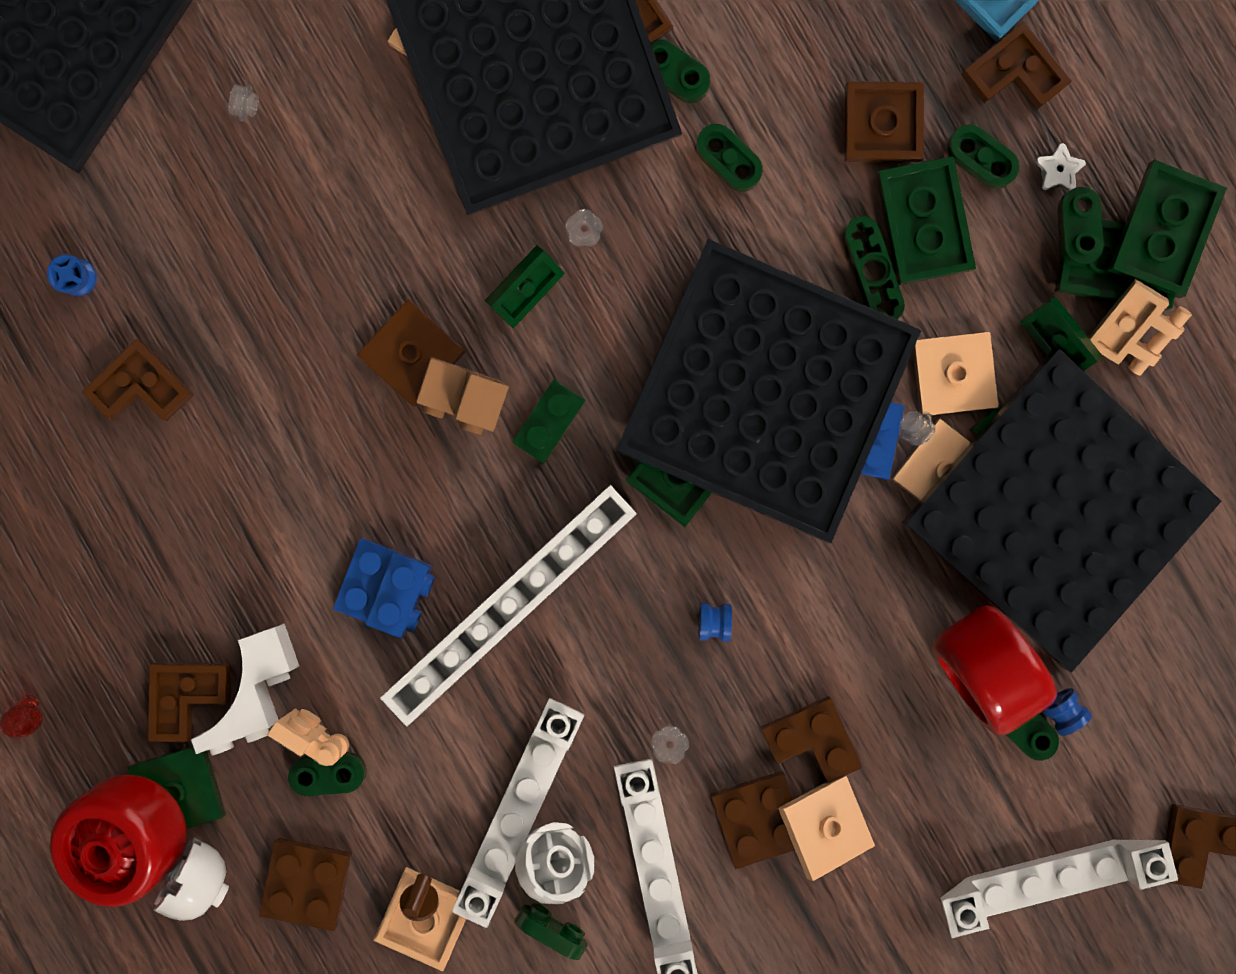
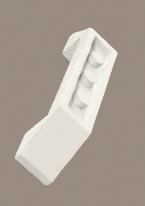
(517, 812)
(656, 867)
(1054, 877)

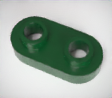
(677, 68)
(984, 153)
(732, 156)
(1077, 224)
(1025, 737)
(327, 778)
(563, 938)

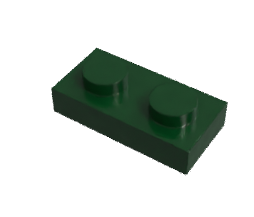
(524, 286)
(1056, 329)
(549, 421)

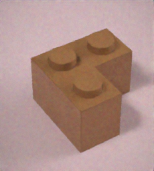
(462, 393)

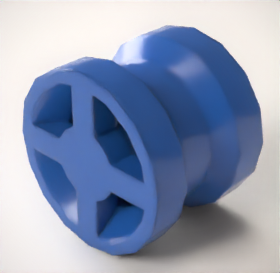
(62, 273)
(715, 622)
(1067, 712)

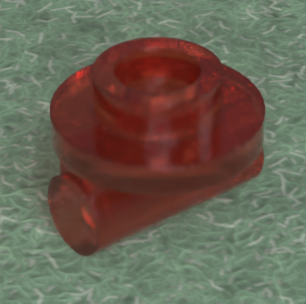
(22, 719)

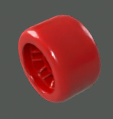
(994, 670)
(118, 840)

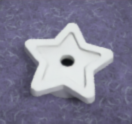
(1049, 171)

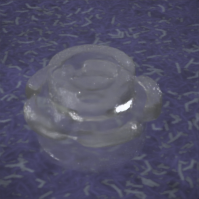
(243, 102)
(580, 219)
(916, 427)
(666, 735)

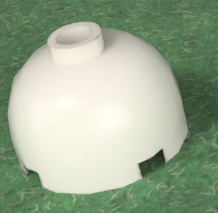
(554, 864)
(193, 883)

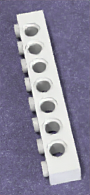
(508, 605)

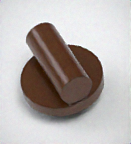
(419, 899)

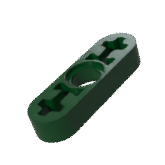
(856, 247)

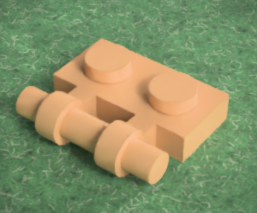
(1128, 322)
(304, 735)

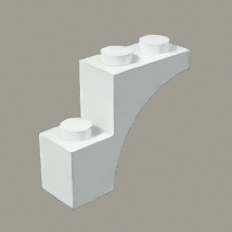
(264, 657)

